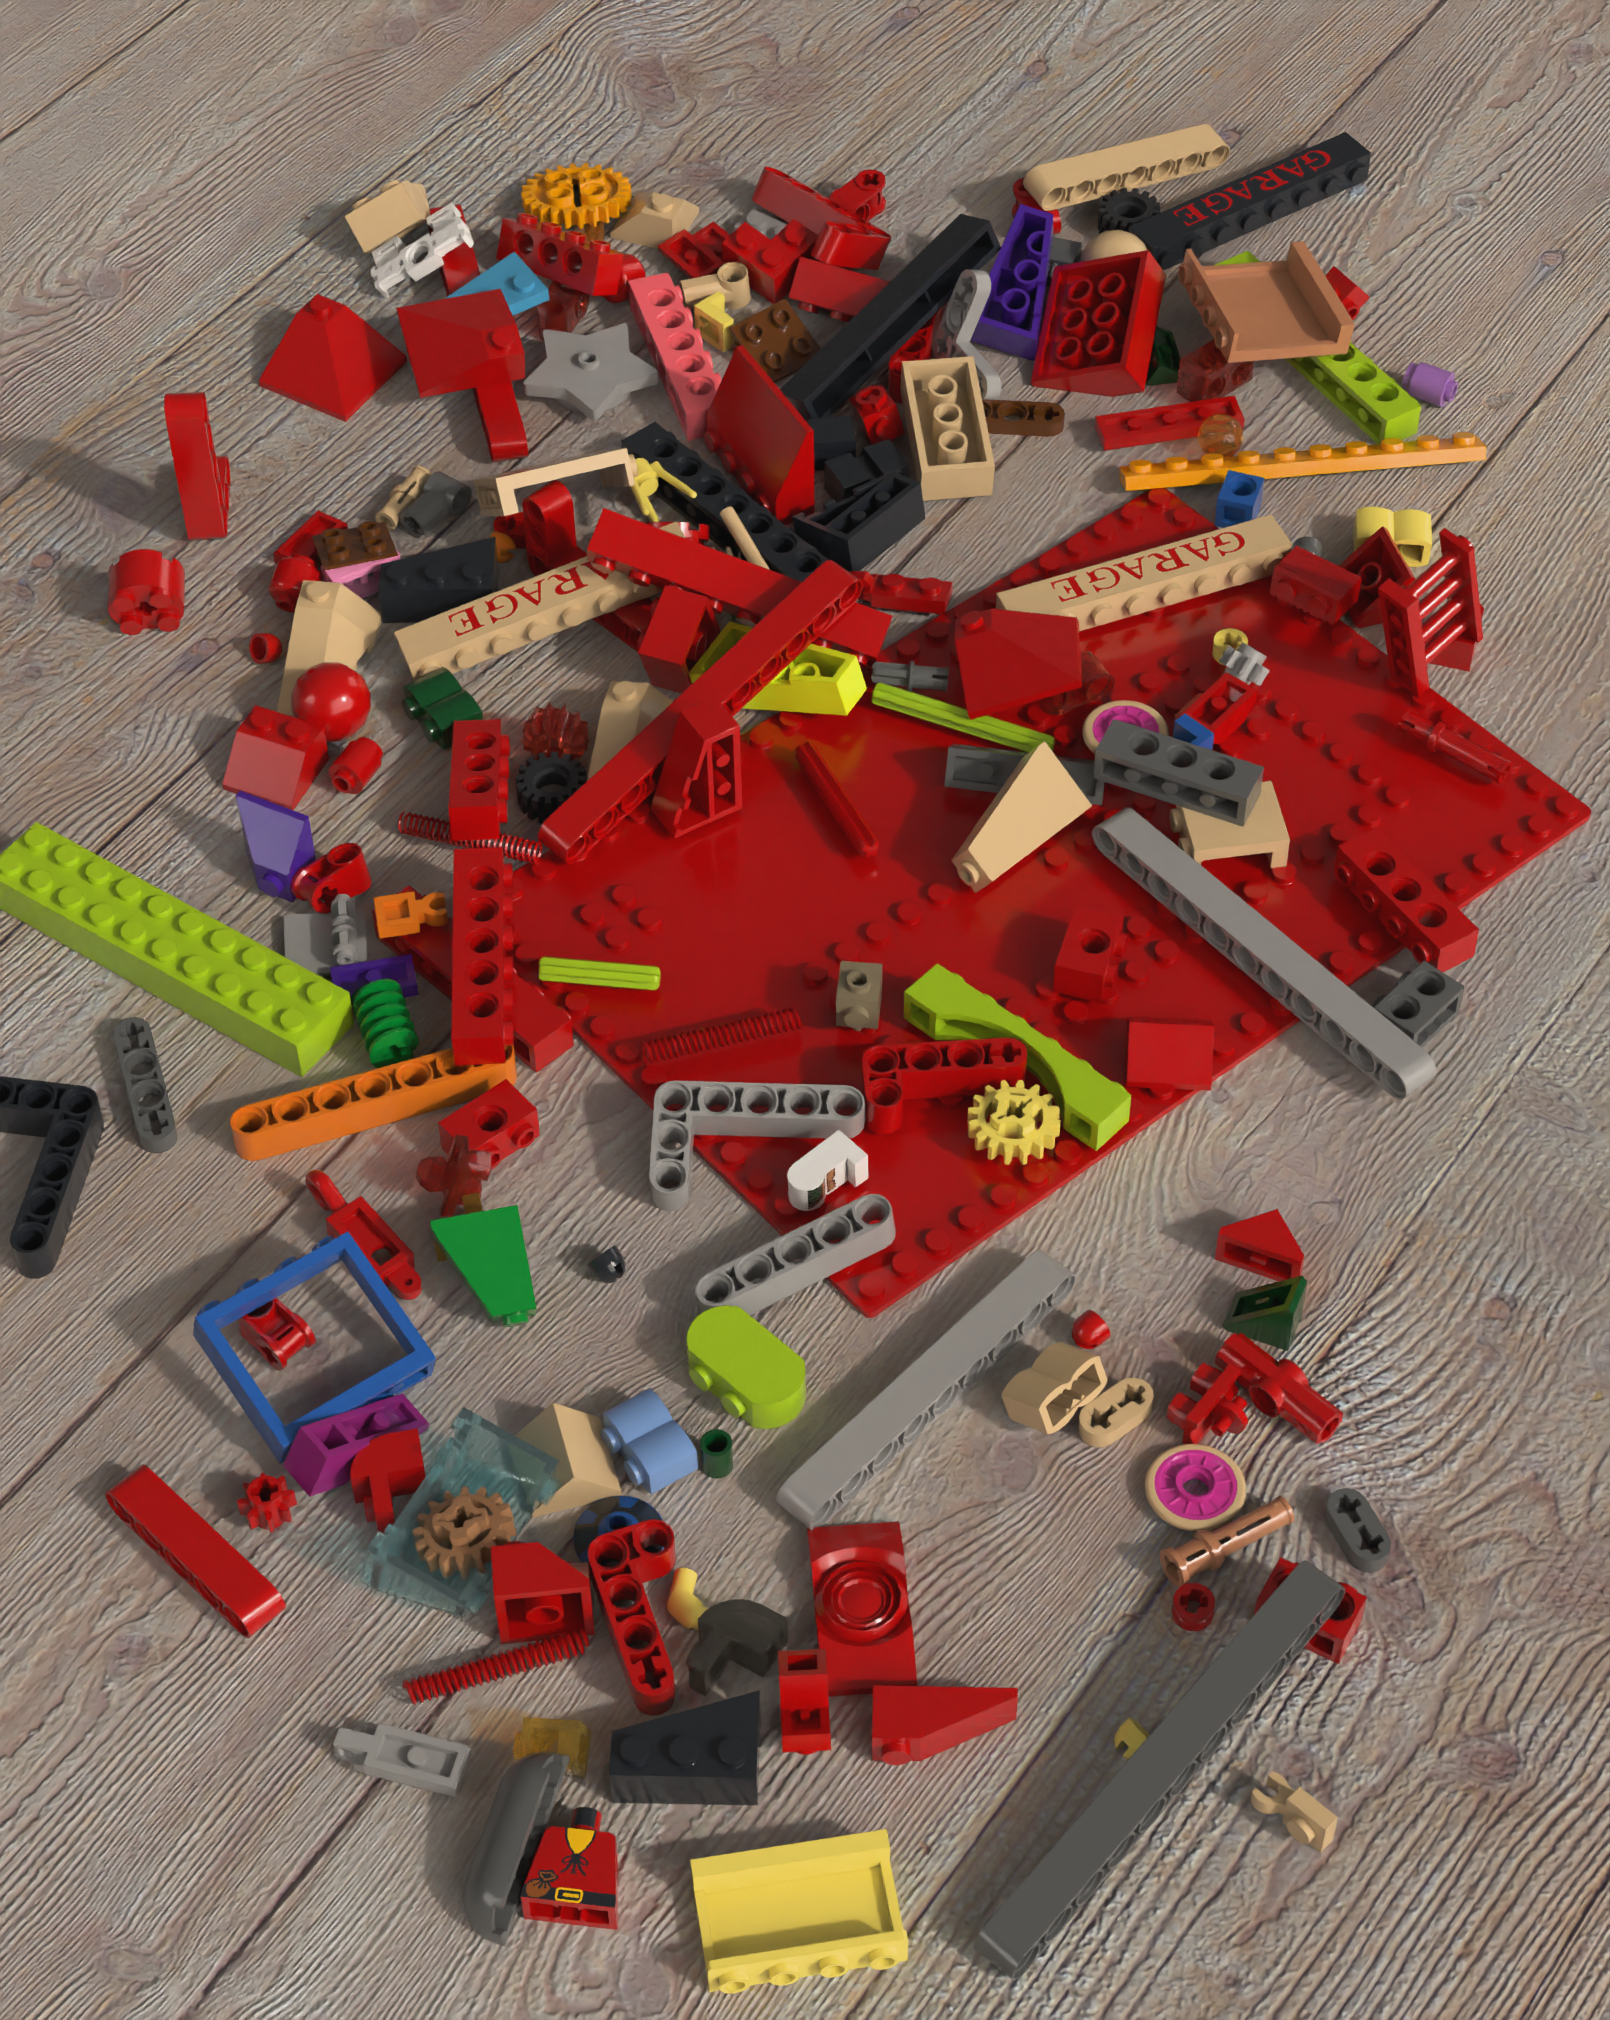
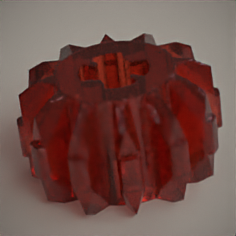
(555, 731)

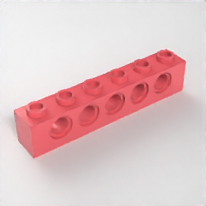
(675, 349)

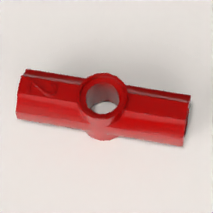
(1280, 1388)

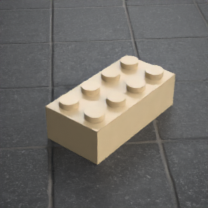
(947, 428)

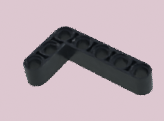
(72, 1127)

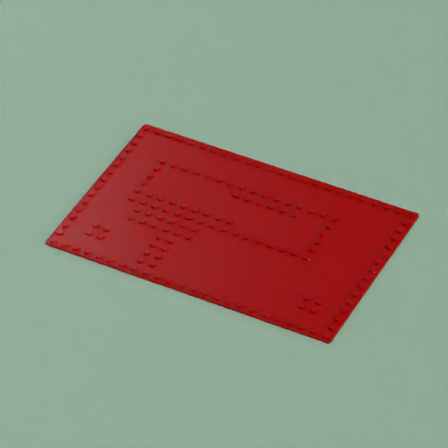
(778, 896)

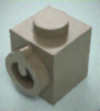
(859, 995)

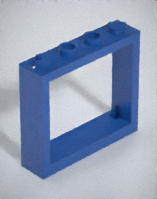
(287, 1275)

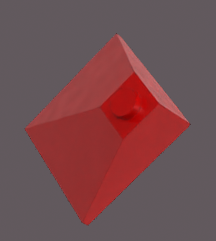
(462, 343)
(331, 359)
(1016, 658)

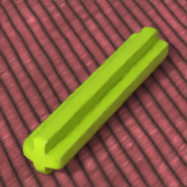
(599, 973)

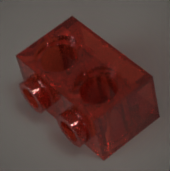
(1207, 374)

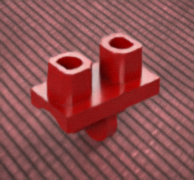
(1217, 1409)

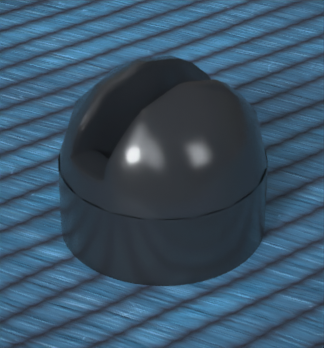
(608, 1265)

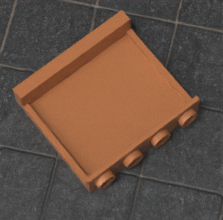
(1269, 307)

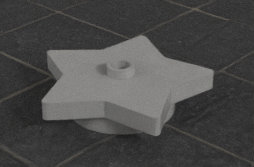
(589, 370)

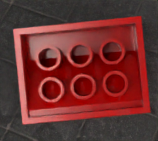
(1100, 325)
(762, 439)

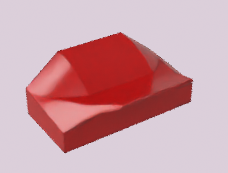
(1222, 706)

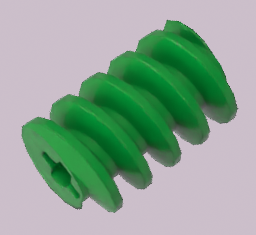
(384, 1022)

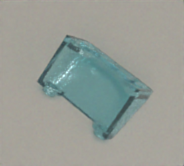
(474, 1458)

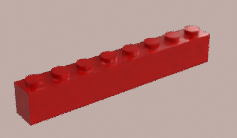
(729, 582)

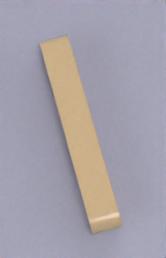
(1126, 166)

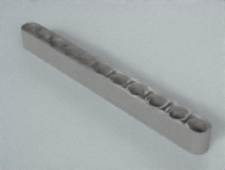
(1265, 954)

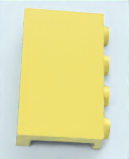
(798, 1911)

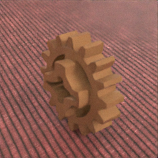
(462, 1531)

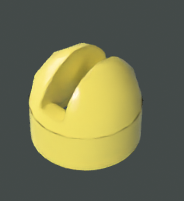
(1131, 1734)

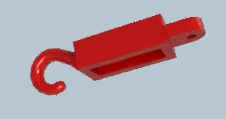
(369, 1233)

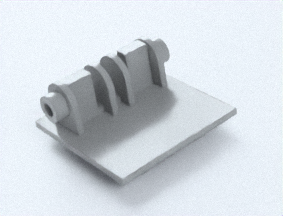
(327, 939)

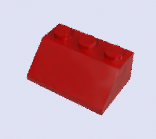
(833, 289)

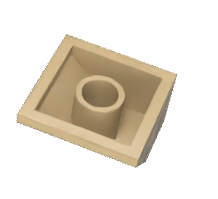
(654, 219)

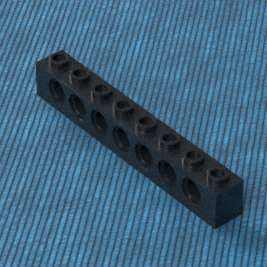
(776, 542)

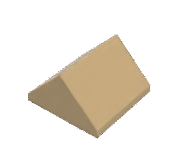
(584, 1459)

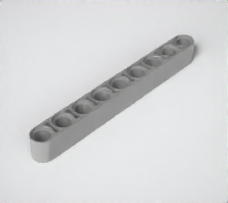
(925, 1390)

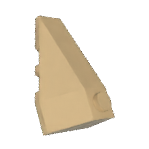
(327, 627)
(624, 715)

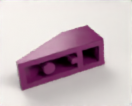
(325, 1449)

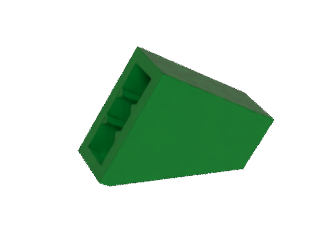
(491, 1260)

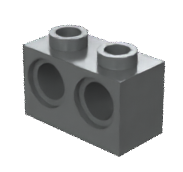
(1422, 1002)

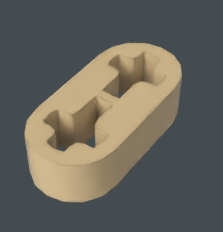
(1111, 1407)

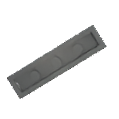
(990, 768)

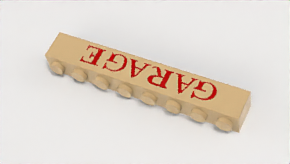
(1156, 575)
(517, 616)

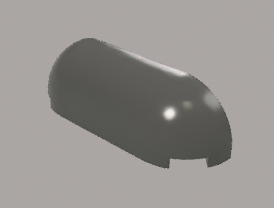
(511, 1842)

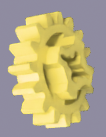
(1013, 1122)

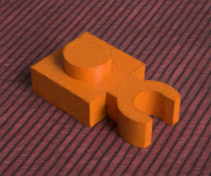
(402, 913)

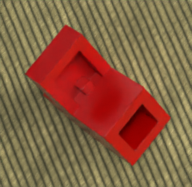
(387, 1469)
(804, 1701)

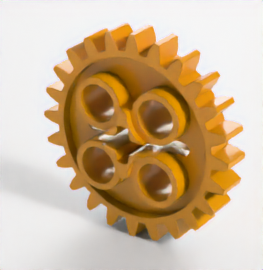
(600, 194)

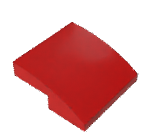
(696, 253)

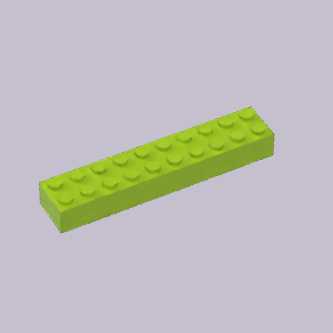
(173, 950)

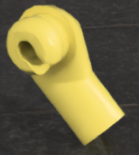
(682, 1602)

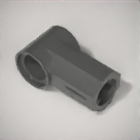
(440, 497)

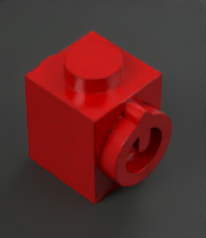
(877, 414)

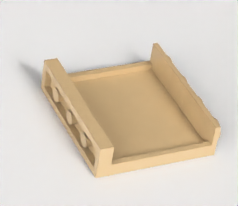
(496, 491)

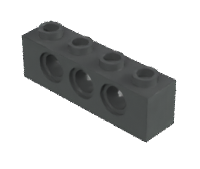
(1178, 772)

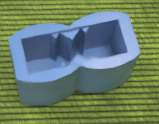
(649, 1441)

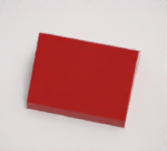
(1375, 562)
(1169, 1053)

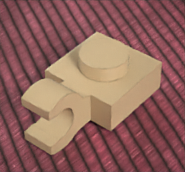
(1303, 1815)

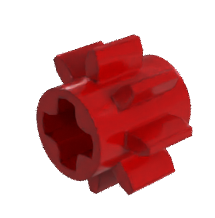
(267, 1502)

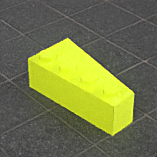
(813, 682)

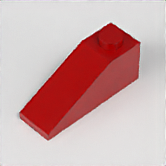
(927, 1720)

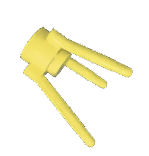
(647, 483)

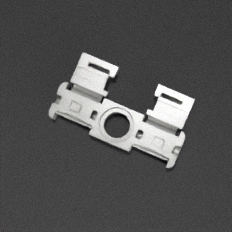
(398, 262)

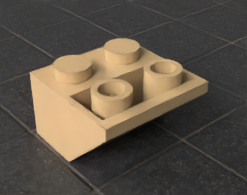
(391, 214)

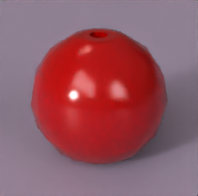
(333, 698)

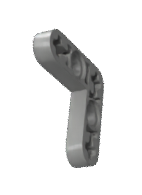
(954, 338)

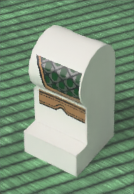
(825, 1170)

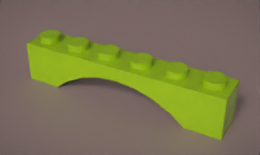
(953, 1010)

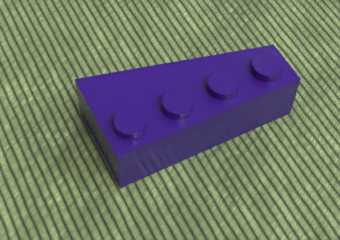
(1018, 286)

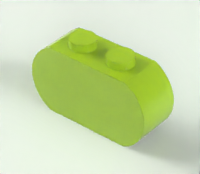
(746, 1367)

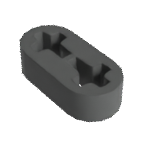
(1365, 1526)

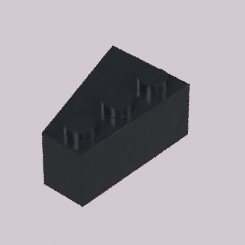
(865, 523)
(437, 581)
(690, 1756)

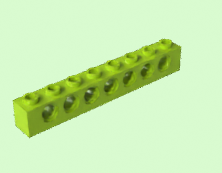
(1357, 387)

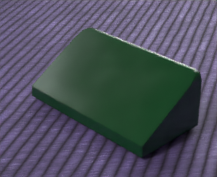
(1164, 359)

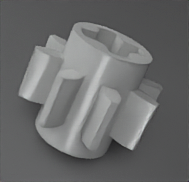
(1245, 664)

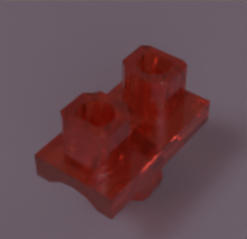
(456, 1175)

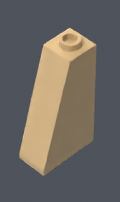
(1023, 815)

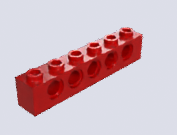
(480, 956)

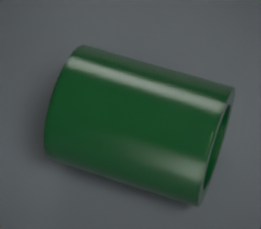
(716, 1453)

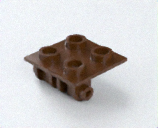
(776, 340)
(354, 545)

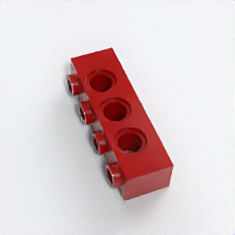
(561, 254)
(478, 780)
(1405, 901)

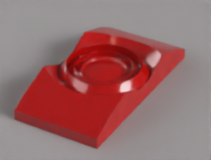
(862, 1606)

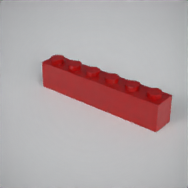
(539, 1027)

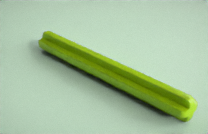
(958, 718)

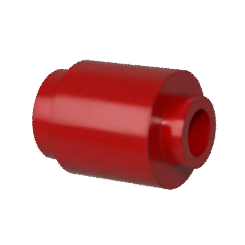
(356, 765)

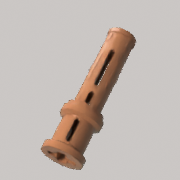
(1207, 1548)

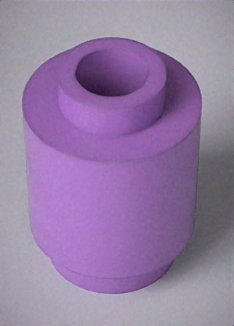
(1430, 383)

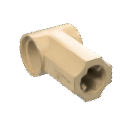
(730, 280)

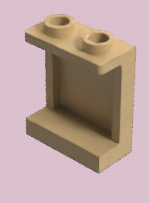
(1214, 838)

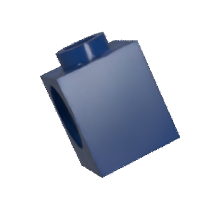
(1238, 499)

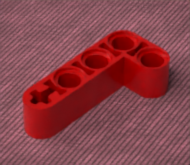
(934, 1071)
(637, 1620)

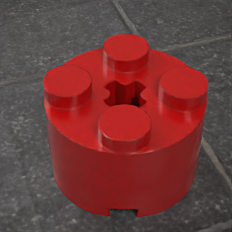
(146, 592)

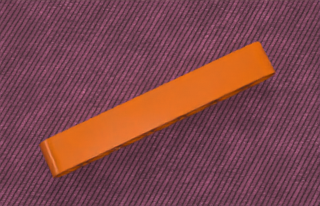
(362, 1102)

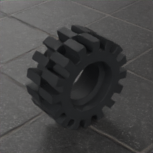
(1125, 209)
(543, 773)

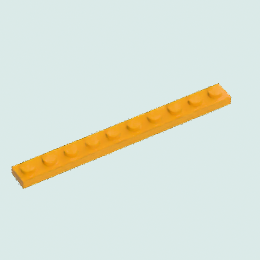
(1291, 463)

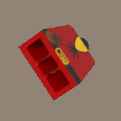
(574, 1875)

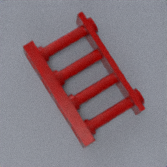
(1404, 612)

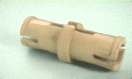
(414, 485)

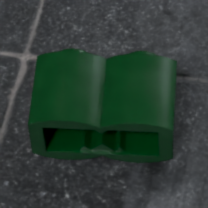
(438, 702)

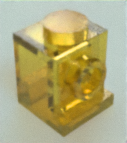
(571, 1736)

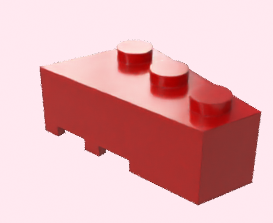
(700, 769)

